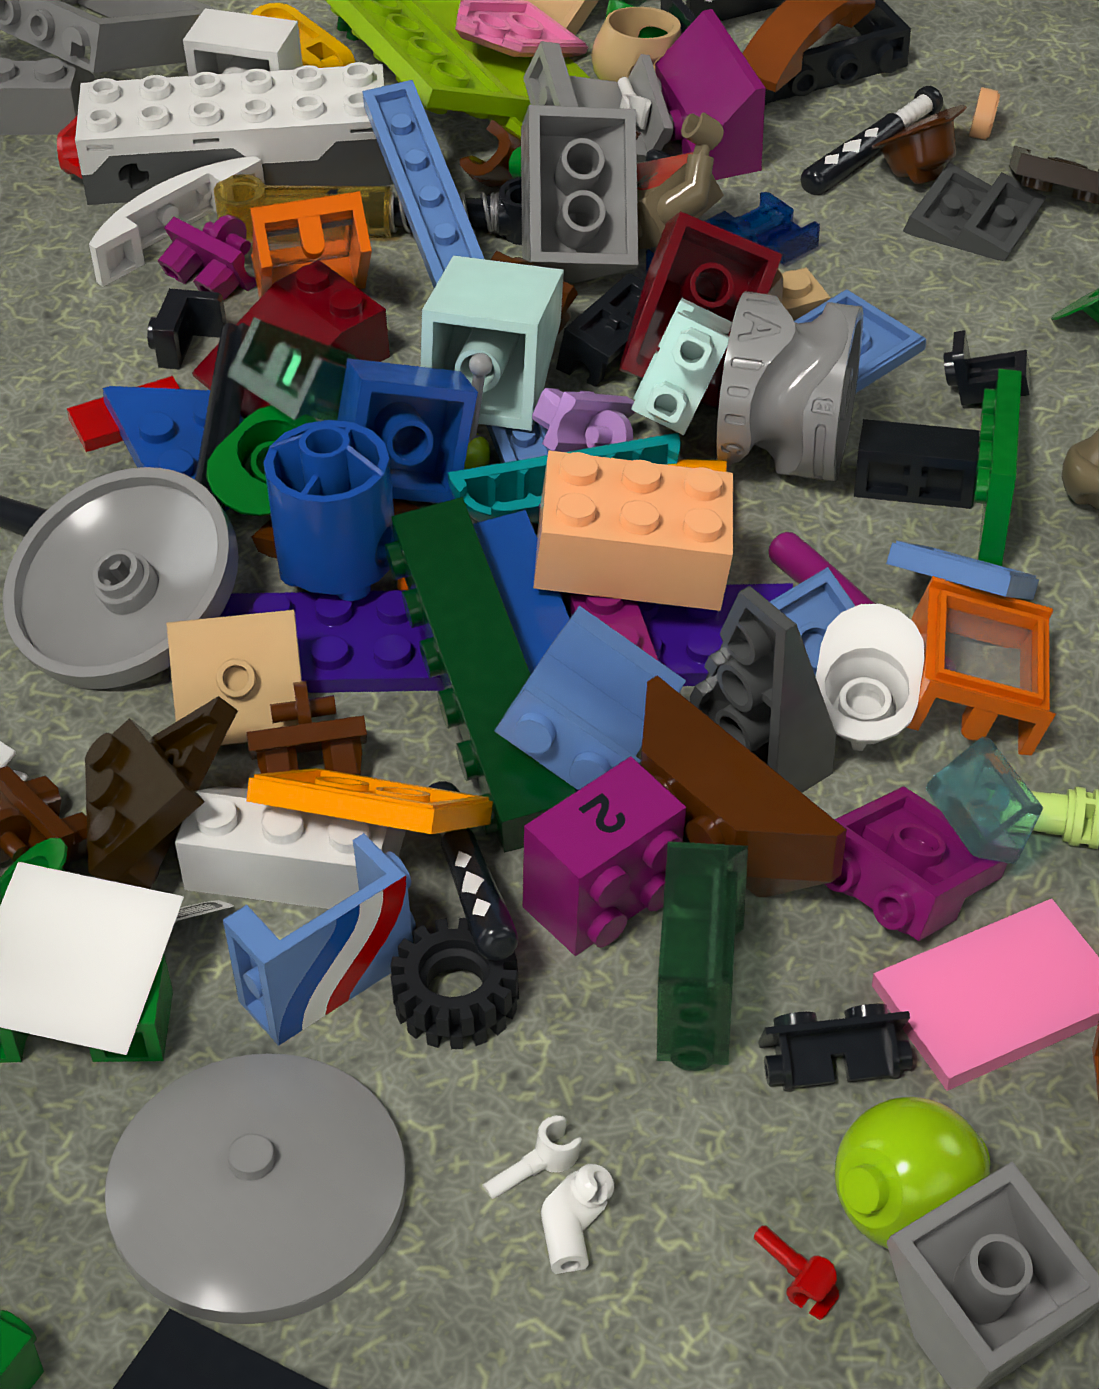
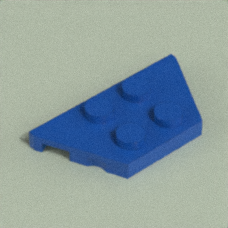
(160, 425)

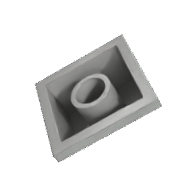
(991, 1280)

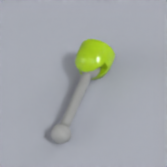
(478, 447)

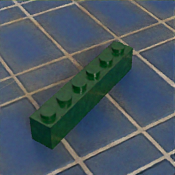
(476, 659)

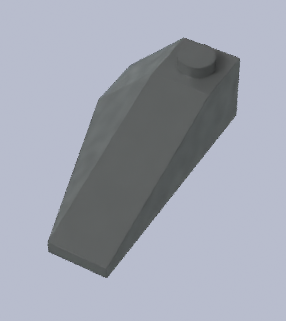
(768, 693)

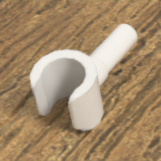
(632, 101)
(544, 1157)

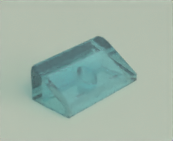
(986, 802)

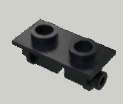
(863, 1039)

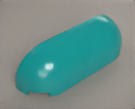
(519, 484)

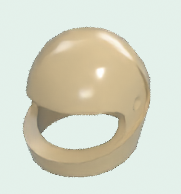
(618, 42)

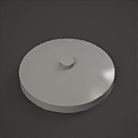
(110, 572)
(256, 1188)

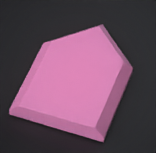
(513, 28)

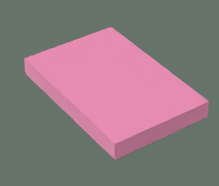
(995, 993)

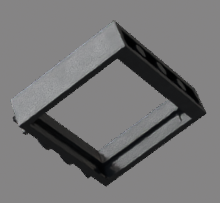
(878, 50)

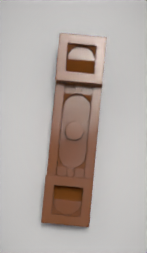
(791, 29)

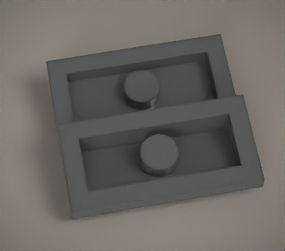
(974, 214)

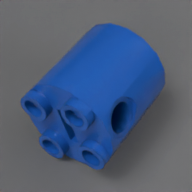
(330, 507)

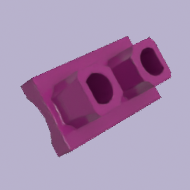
(216, 249)

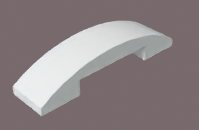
(141, 222)

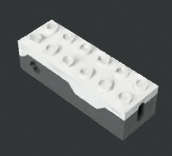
(298, 121)

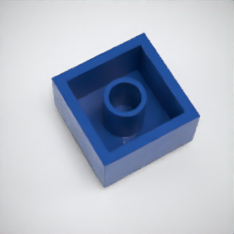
(419, 416)

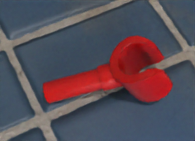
(813, 1277)

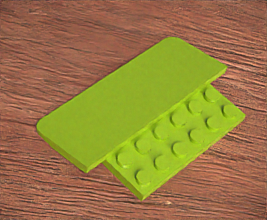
(449, 72)

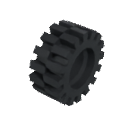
(446, 1015)

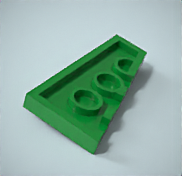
(997, 463)

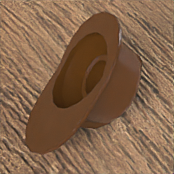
(922, 147)

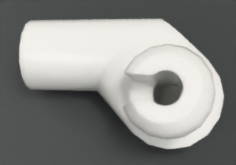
(569, 1213)

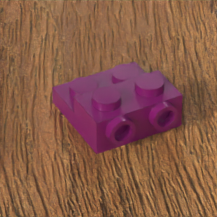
(909, 864)

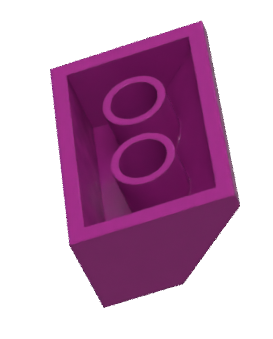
(712, 76)

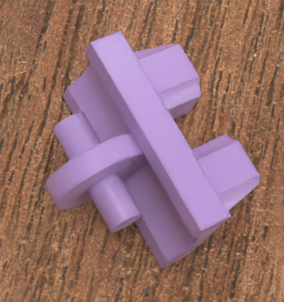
(583, 419)

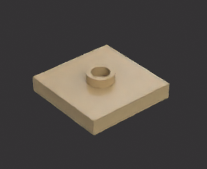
(242, 660)

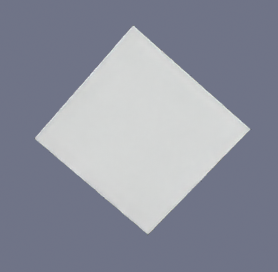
(79, 955)

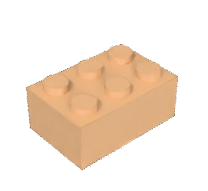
(635, 530)

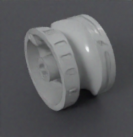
(789, 386)

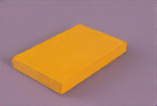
(370, 800)

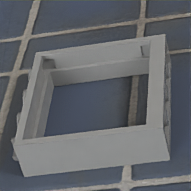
(132, 37)

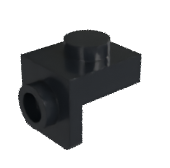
(179, 319)
(981, 372)

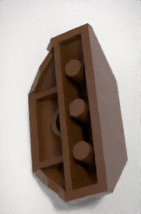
(738, 797)

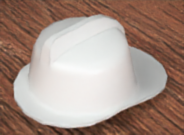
(870, 673)

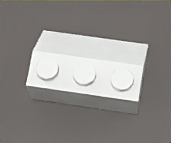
(272, 850)

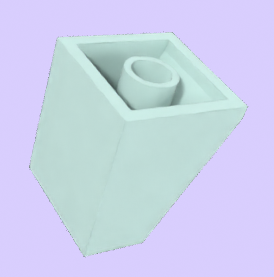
(499, 312)

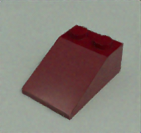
(703, 268)
(319, 306)

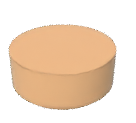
(984, 113)

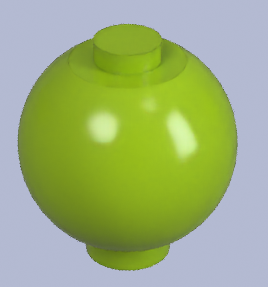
(905, 1163)

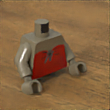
(678, 181)

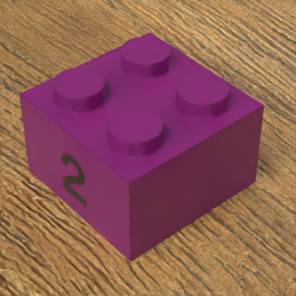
(600, 856)

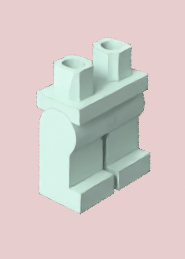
(682, 366)

